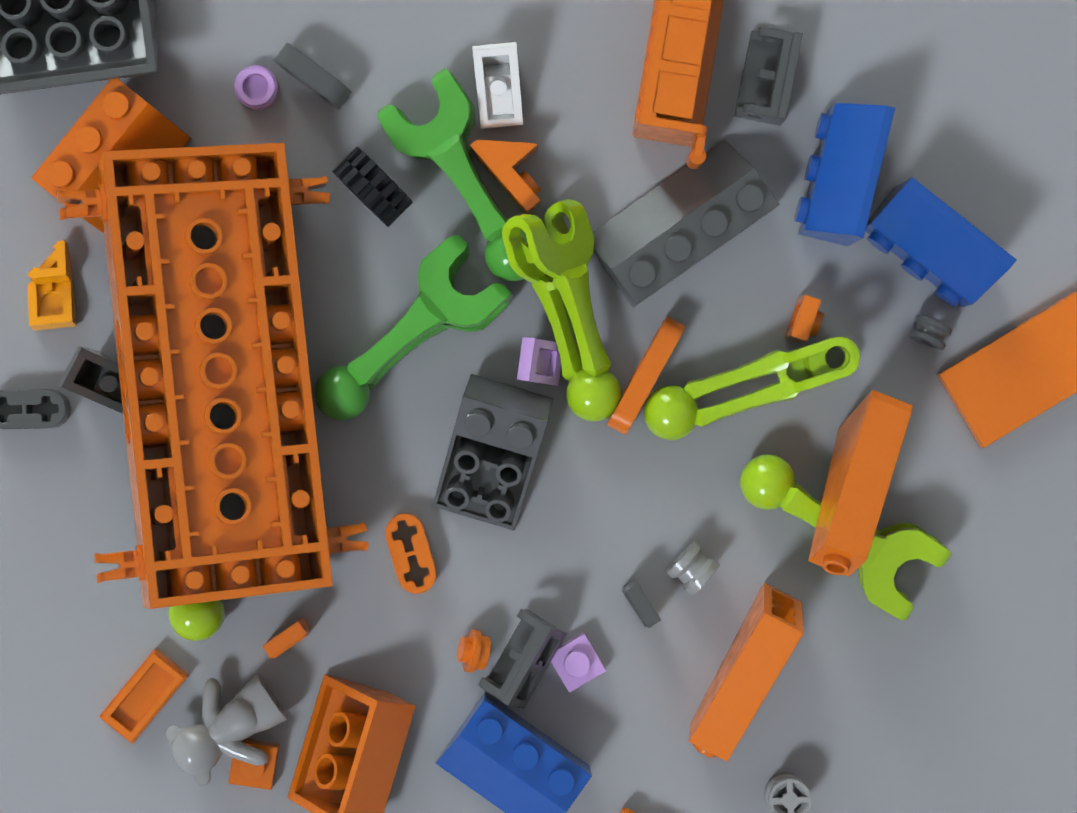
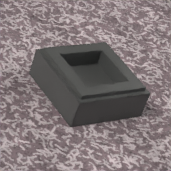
(640, 604)

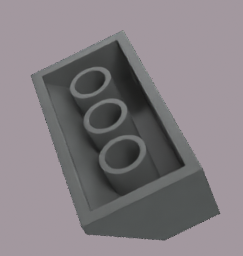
(681, 222)

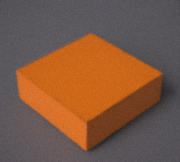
(287, 638)

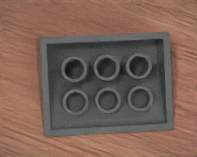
(75, 42)

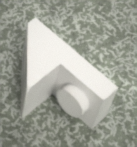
(498, 85)

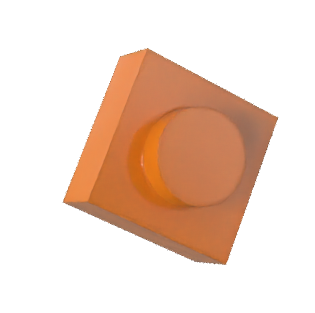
(805, 319)
(256, 775)

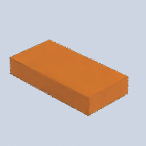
(144, 695)

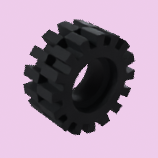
(372, 186)

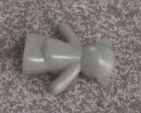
(222, 731)

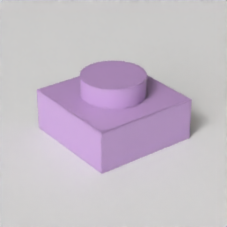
(539, 362)
(577, 662)

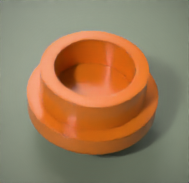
(474, 651)

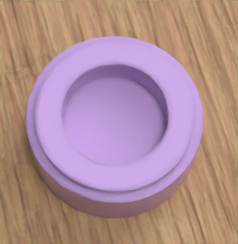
(256, 88)

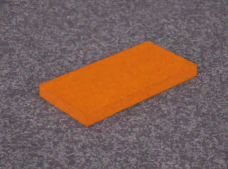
(1017, 373)

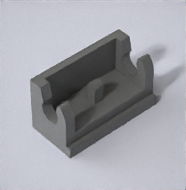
(768, 75)
(523, 660)

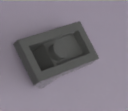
(94, 377)

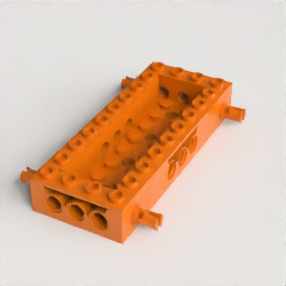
(178, 374)

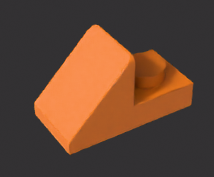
(501, 161)

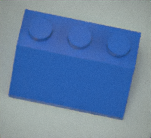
(844, 172)
(937, 244)
(513, 762)

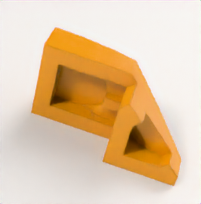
(52, 291)

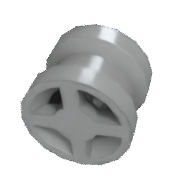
(692, 568)
(789, 801)

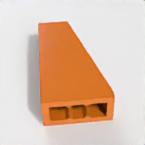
(858, 482)
(747, 672)

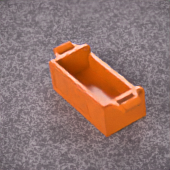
(678, 74)

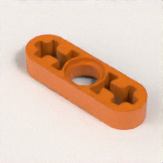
(646, 375)

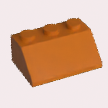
(111, 123)
(350, 749)

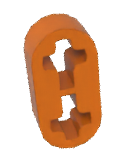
(400, 555)

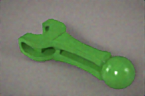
(447, 146)
(345, 390)

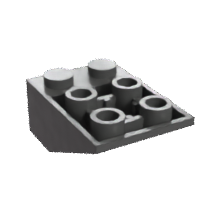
(492, 452)

